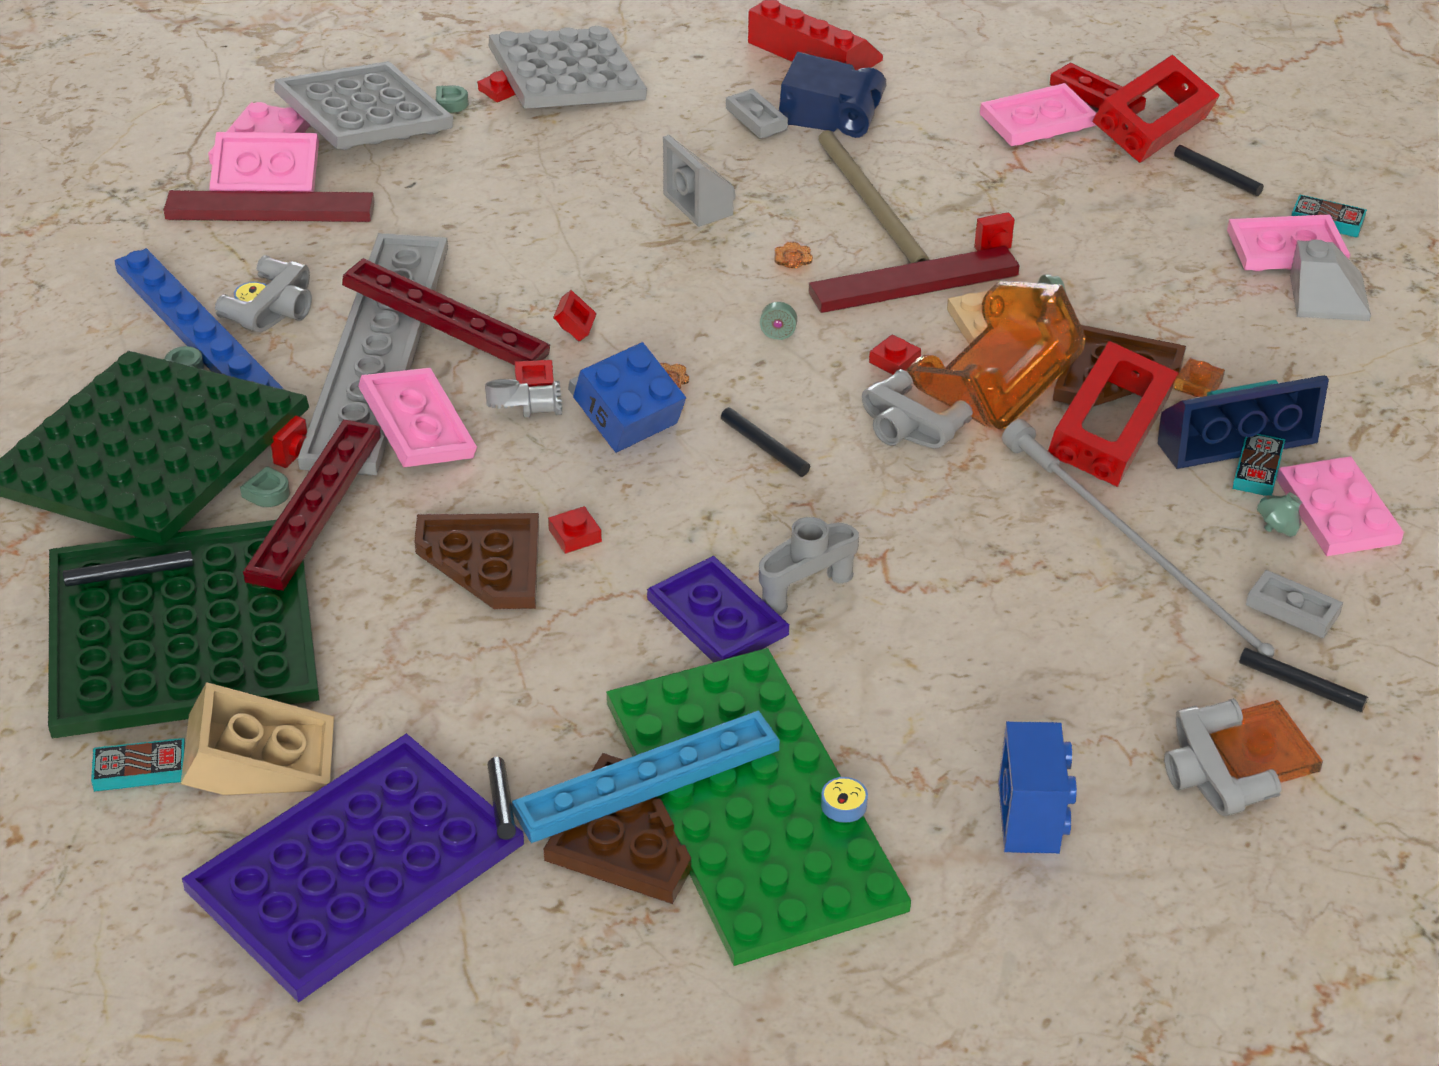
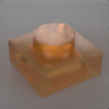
(1198, 378)

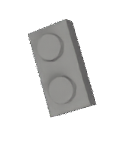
(756, 113)
(1294, 603)

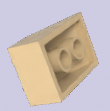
(255, 745)

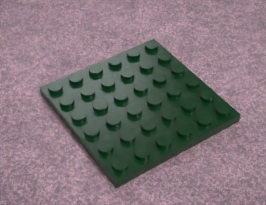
(146, 445)
(151, 641)

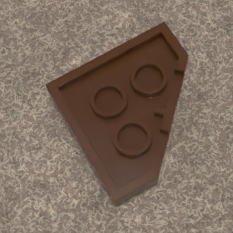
(1096, 339)
(484, 554)
(626, 848)

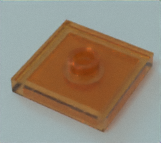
(1267, 742)

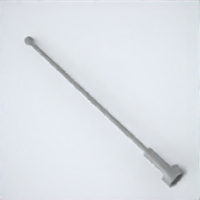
(1021, 437)

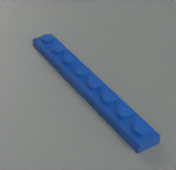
(189, 318)

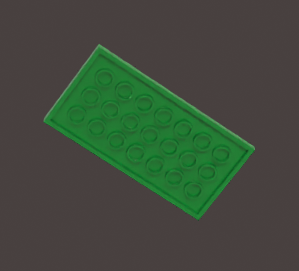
(757, 833)

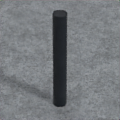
(1219, 170)
(765, 442)
(127, 568)
(1303, 680)
(501, 798)

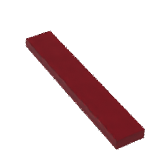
(269, 206)
(913, 279)
(444, 313)
(312, 505)

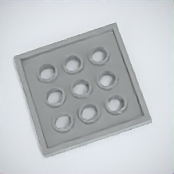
(566, 67)
(363, 104)

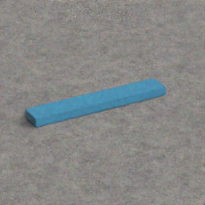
(644, 776)

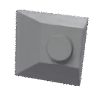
(695, 185)
(1327, 283)

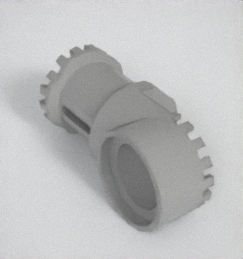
(534, 398)

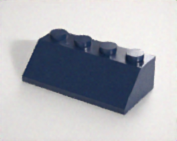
(1216, 425)

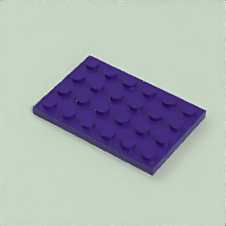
(350, 865)

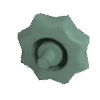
(1281, 513)

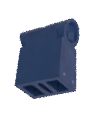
(830, 95)

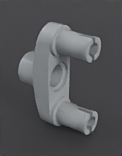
(281, 298)
(903, 418)
(809, 550)
(1201, 764)

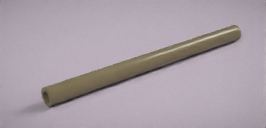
(872, 198)

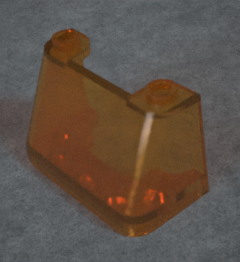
(1011, 362)

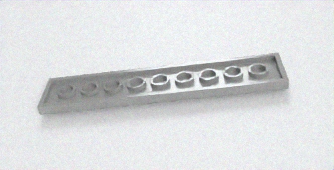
(373, 343)

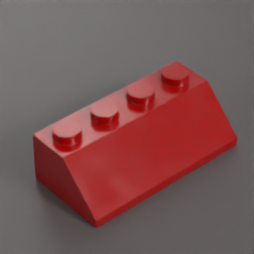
(791, 31)

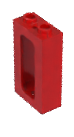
(1144, 138)
(1092, 453)

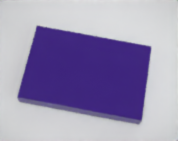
(717, 611)

